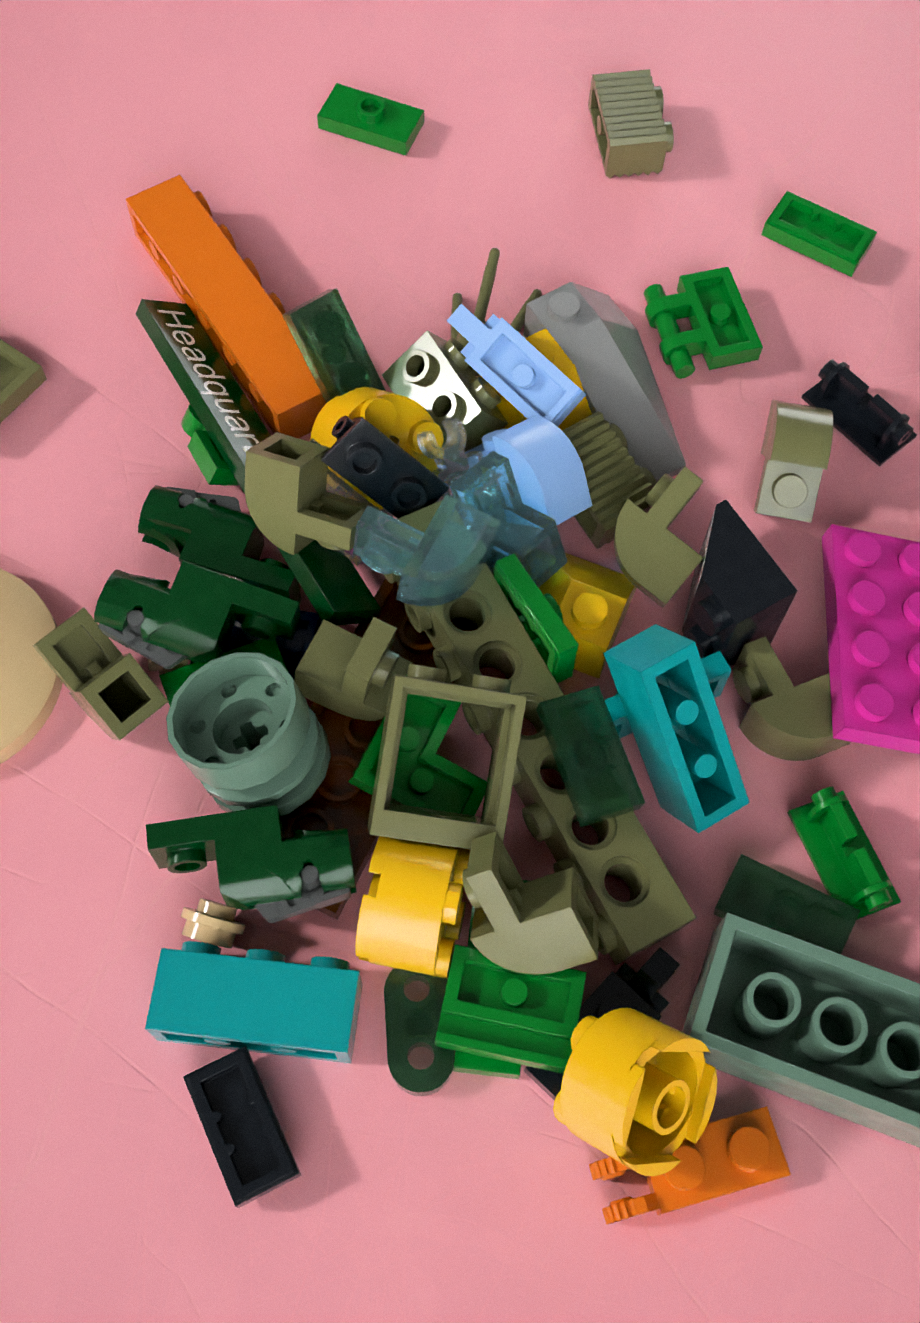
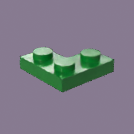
(421, 774)

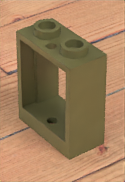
(435, 825)

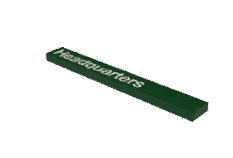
(235, 427)

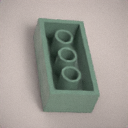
(811, 1026)

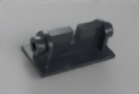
(860, 417)
(381, 468)

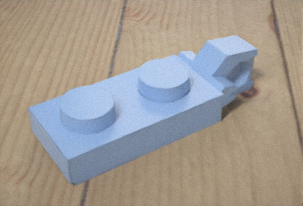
(516, 367)

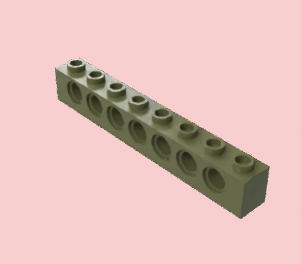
(623, 846)

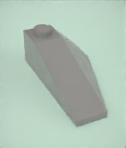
(611, 370)

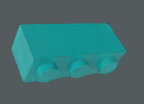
(677, 726)
(255, 1002)

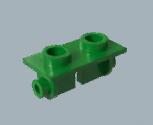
(843, 853)

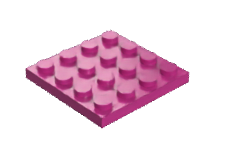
(873, 637)

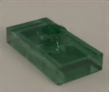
(590, 756)
(786, 905)

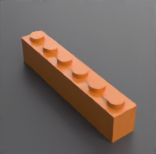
(228, 303)

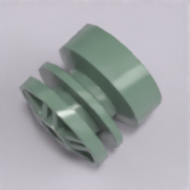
(249, 734)

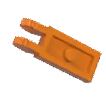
(725, 1160)

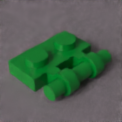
(717, 317)

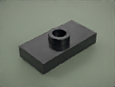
(241, 1127)

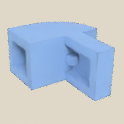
(543, 466)

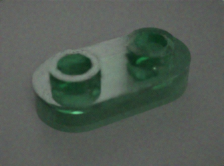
(412, 1026)

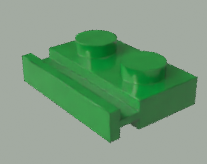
(509, 1012)

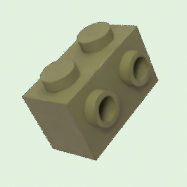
(446, 387)

